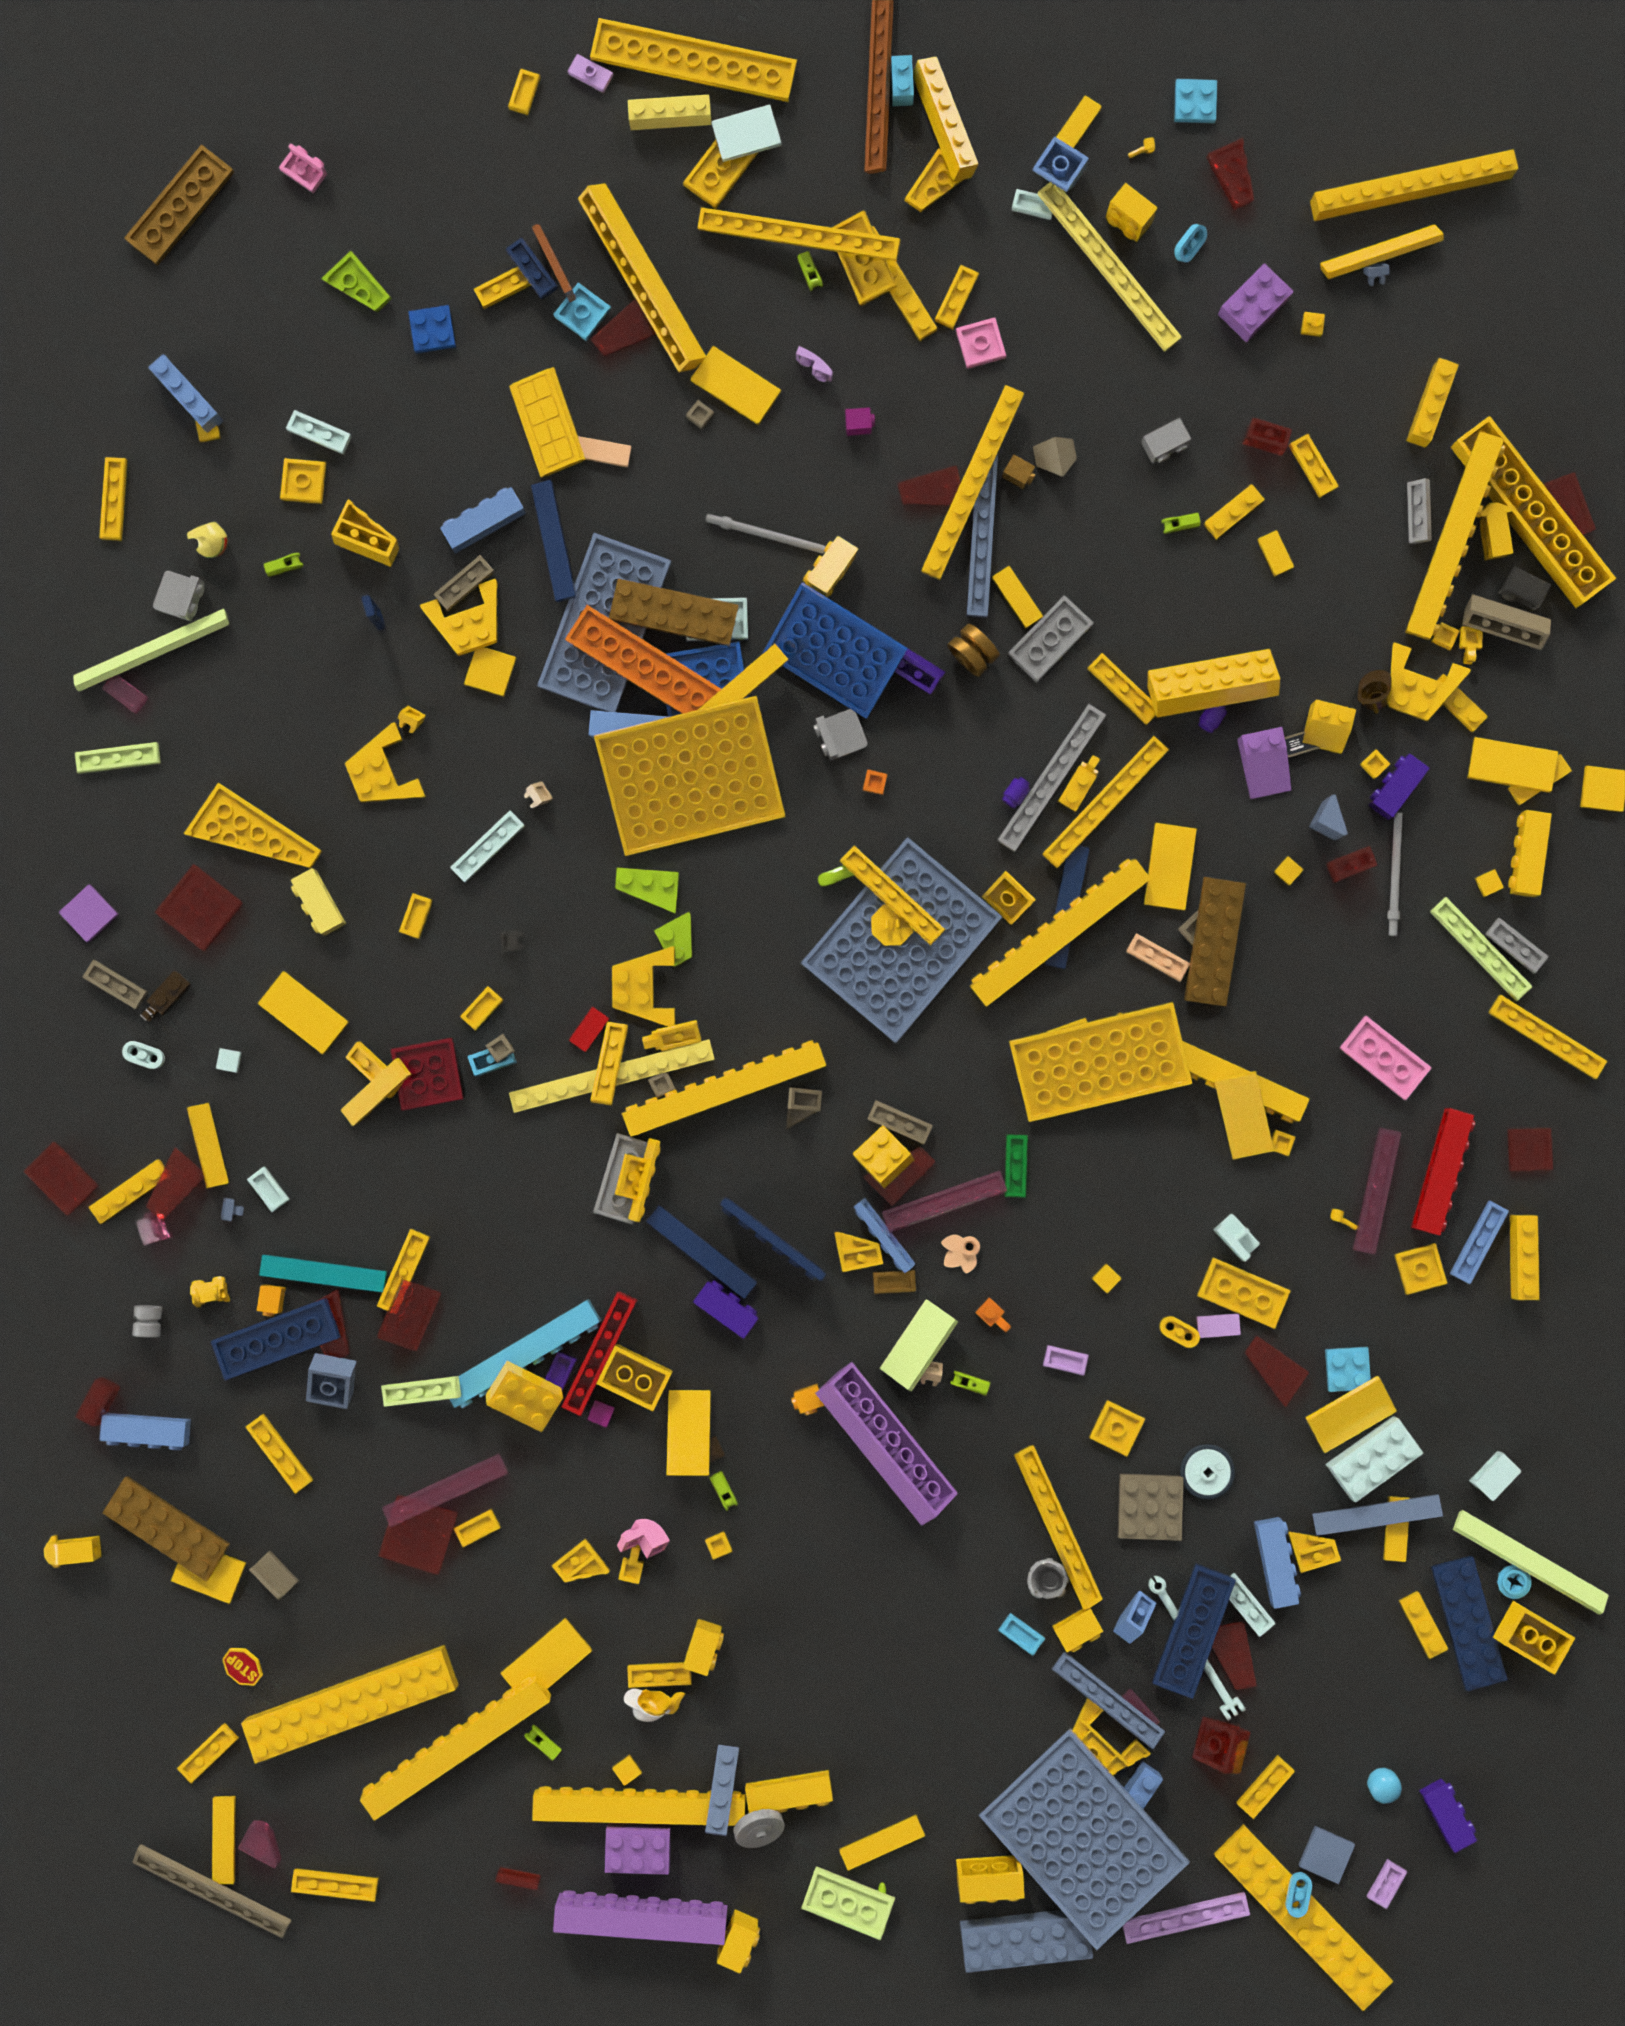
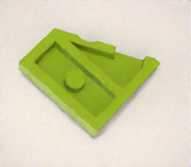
(677, 934)

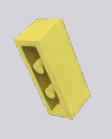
(317, 902)

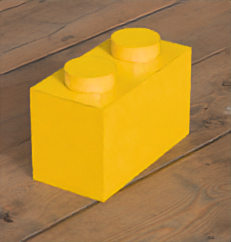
(1078, 1629)

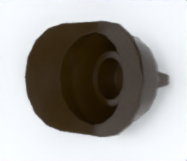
(1375, 690)

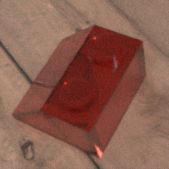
(1221, 1745)

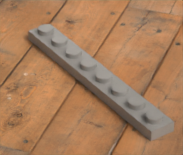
(1051, 777)

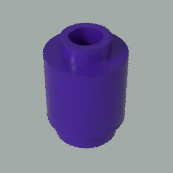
(1212, 718)
(1016, 792)

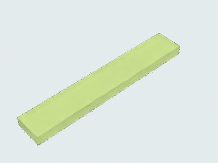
(1481, 949)

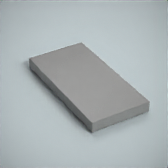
(1050, 638)
(607, 1202)

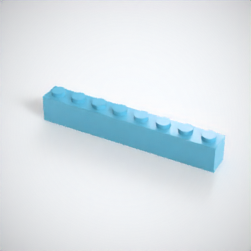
(528, 1350)

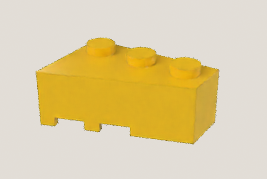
(363, 536)

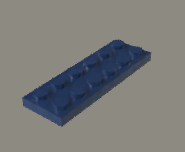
(779, 1245)
(275, 1339)
(1469, 1623)
(1194, 1630)

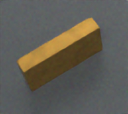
(894, 1282)

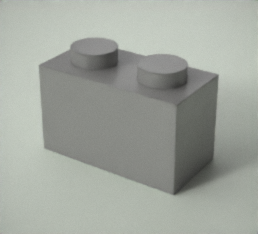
(1165, 441)

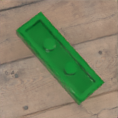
(1016, 1165)

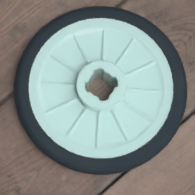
(1217, 1481)

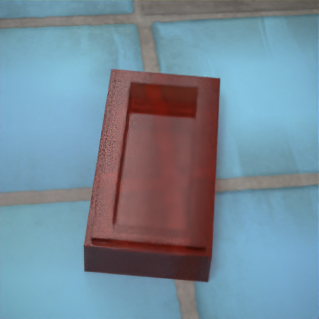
(518, 1878)

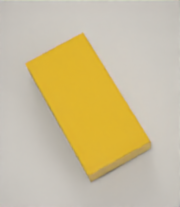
(524, 92)
(1275, 553)
(415, 916)
(481, 1008)
(477, 1528)

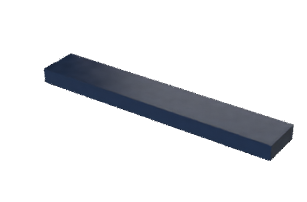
(553, 541)
(1069, 890)
(701, 1252)

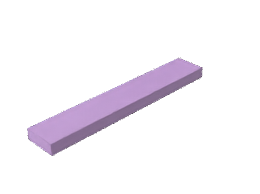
(1186, 1917)

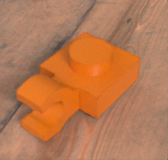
(991, 1314)

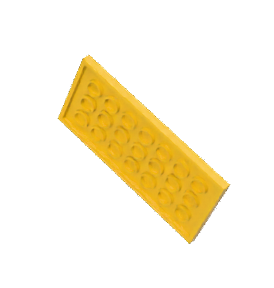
(1100, 1062)

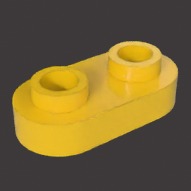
(1179, 1331)

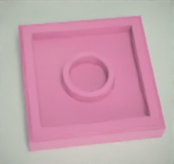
(980, 343)

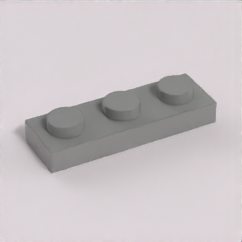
(1419, 511)
(1516, 945)

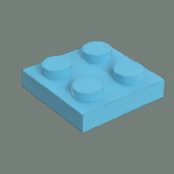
(1195, 101)
(583, 313)
(1347, 1368)

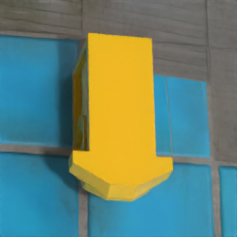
(1495, 531)
(72, 1550)

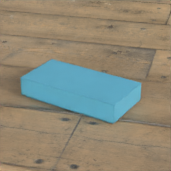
(1021, 1634)

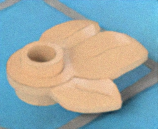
(958, 1254)

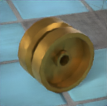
(973, 650)

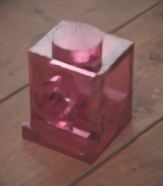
(152, 1229)

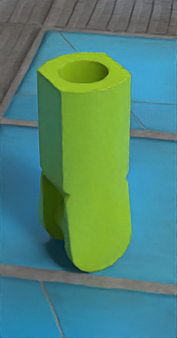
(809, 269)
(1183, 522)
(279, 566)
(833, 876)
(974, 1384)
(722, 1487)
(546, 1745)

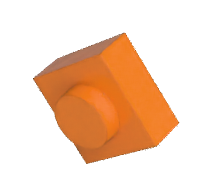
(875, 782)

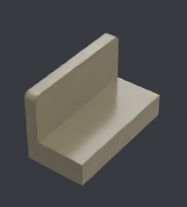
(274, 1575)

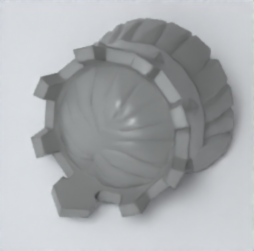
(1047, 1579)

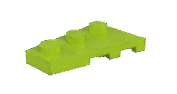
(356, 281)
(650, 885)

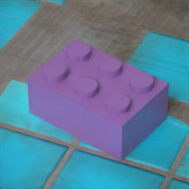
(1255, 302)
(638, 1848)

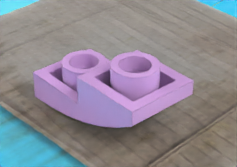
(820, 368)

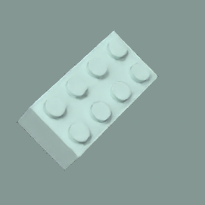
(1374, 1458)

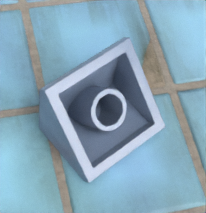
(1329, 819)

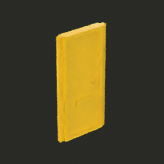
(547, 422)

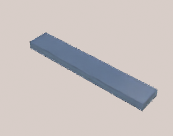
(1377, 1514)
(1108, 1700)

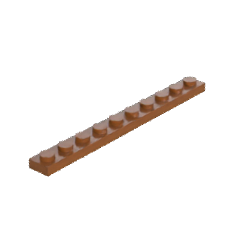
(879, 86)

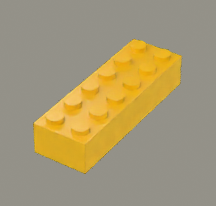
(1213, 683)

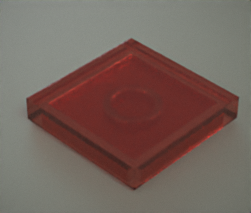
(1530, 1149)

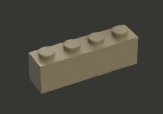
(1506, 622)

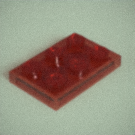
(60, 1178)
(408, 1314)

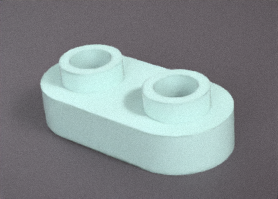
(144, 1055)

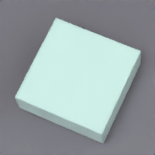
(228, 1060)

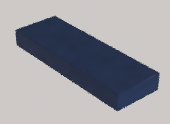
(531, 268)
(373, 612)

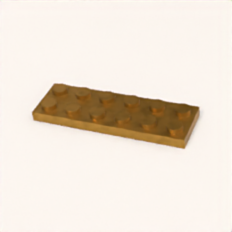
(179, 205)
(673, 612)
(1215, 941)
(166, 1528)

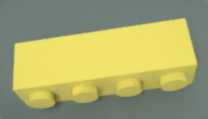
(669, 112)

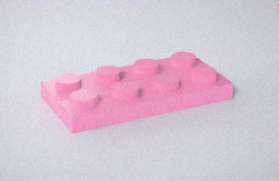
(1385, 1058)

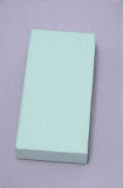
(1030, 204)
(268, 1189)

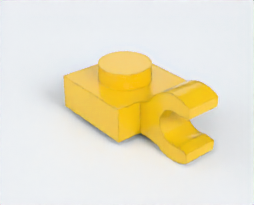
(1470, 641)
(632, 1568)

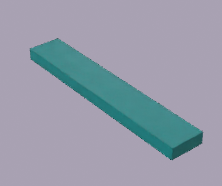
(323, 1273)

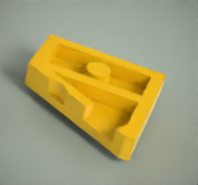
(857, 1252)
(1313, 1551)
(580, 1563)

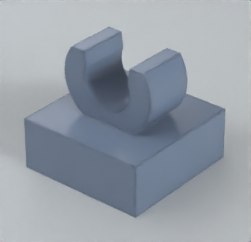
(1376, 270)
(229, 1208)

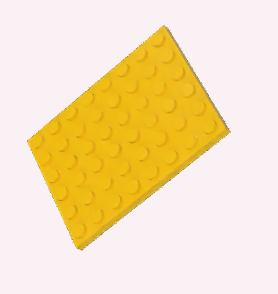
(690, 775)

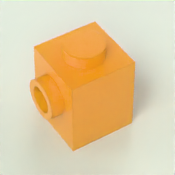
(271, 1300)
(807, 1400)

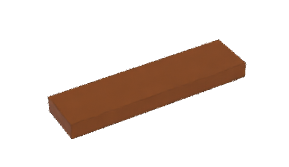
(554, 262)

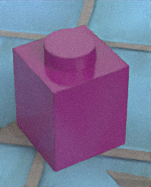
(859, 421)

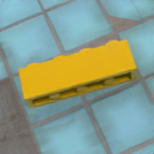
(1432, 402)
(1530, 853)
(1524, 1257)
(790, 1792)

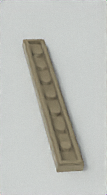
(212, 1891)

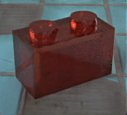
(1267, 436)
(1351, 864)
(97, 1401)

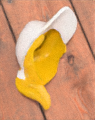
(652, 1704)

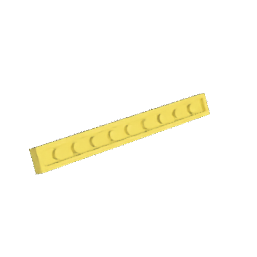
(1109, 266)
(628, 1072)

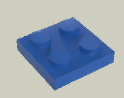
(432, 329)

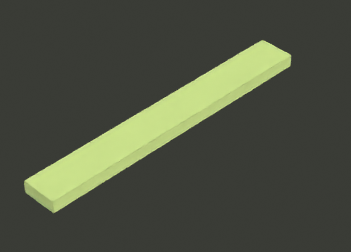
(151, 650)
(1530, 1562)

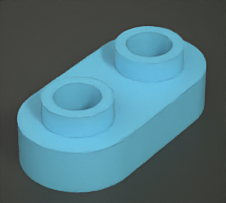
(1190, 243)
(1298, 1893)

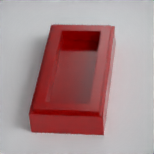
(589, 1029)

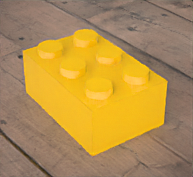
(634, 1377)
(524, 1396)
(1533, 1637)
(990, 1879)

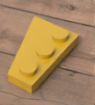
(931, 184)

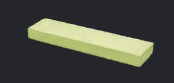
(117, 757)
(421, 1391)

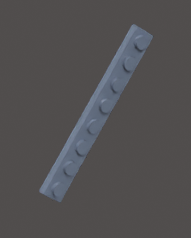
(982, 547)

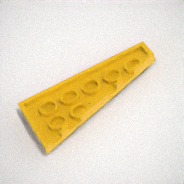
(240, 825)

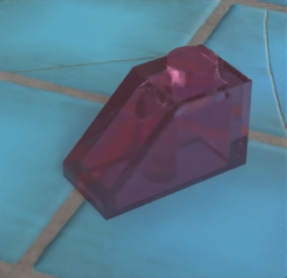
(261, 1843)

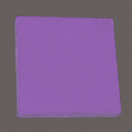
(88, 913)

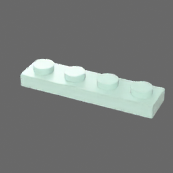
(487, 846)

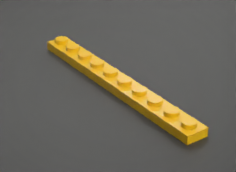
(799, 234)
(972, 482)

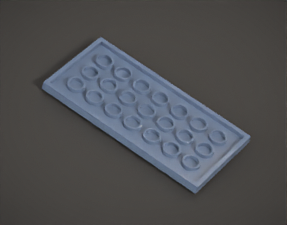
(569, 669)

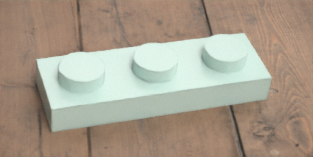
(318, 432)
(1250, 1608)

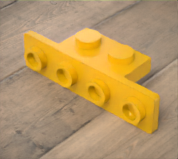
(636, 1177)

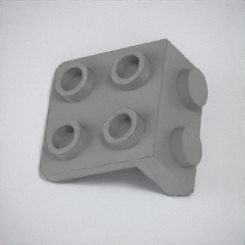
(179, 595)
(840, 734)

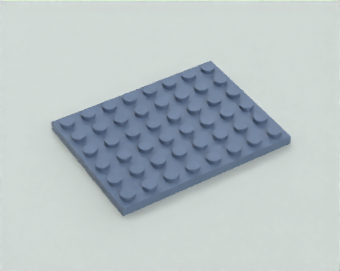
(900, 981)
(1084, 1839)

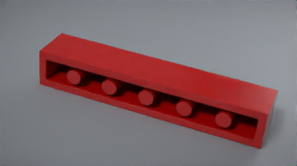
(1443, 1171)
(599, 1353)

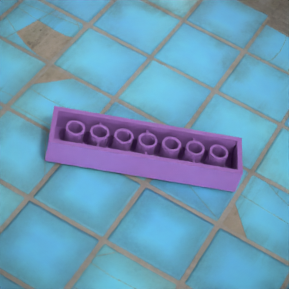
(886, 1443)
(640, 1918)

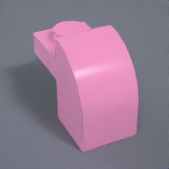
(645, 1534)

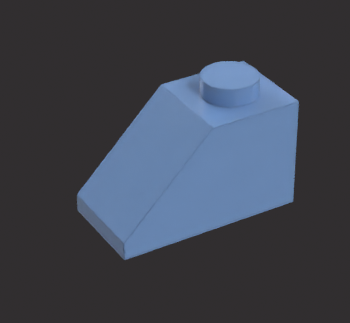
(1135, 1617)

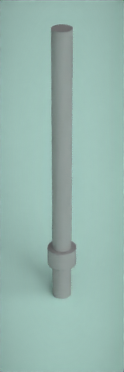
(727, 523)
(1393, 914)

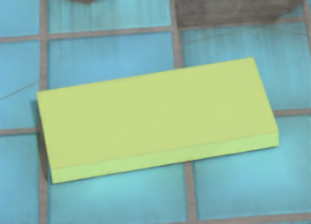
(918, 1345)
(848, 1903)

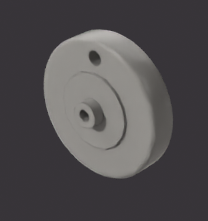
(759, 1828)

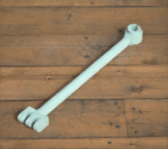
(1229, 1703)

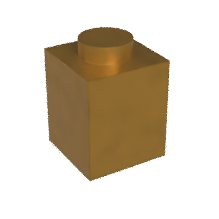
(1019, 472)

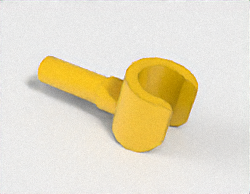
(1149, 147)
(1337, 1215)

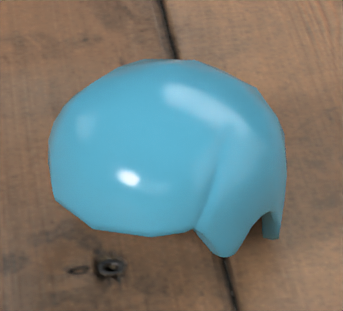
(1384, 1785)

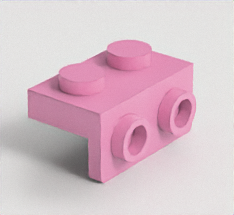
(303, 169)

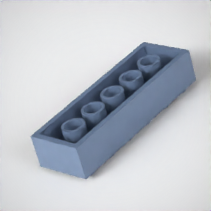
(1022, 1941)

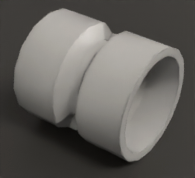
(147, 1321)

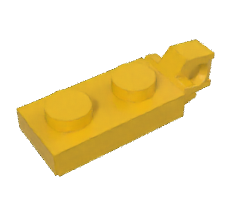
(1079, 784)
(673, 1036)

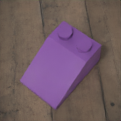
(1265, 762)

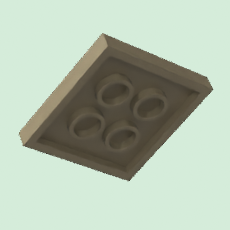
(1150, 1507)

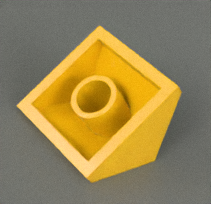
(1008, 898)

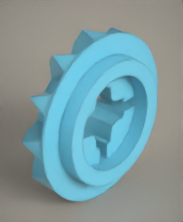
(1515, 1591)

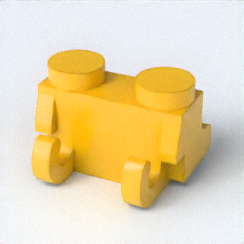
(210, 1291)

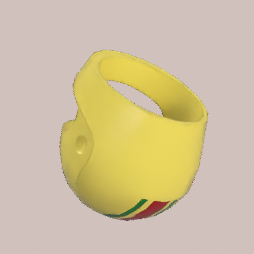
(211, 539)

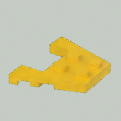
(469, 628)
(1417, 693)
(373, 774)
(634, 986)
(1100, 1747)

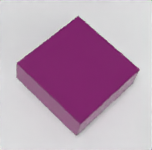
(601, 1413)

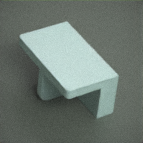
(1237, 1237)
(1495, 1475)

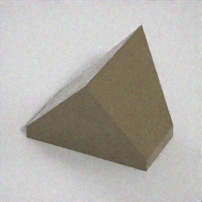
(1055, 455)
(802, 1104)

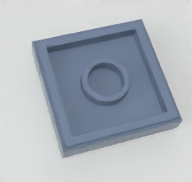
(1326, 1854)

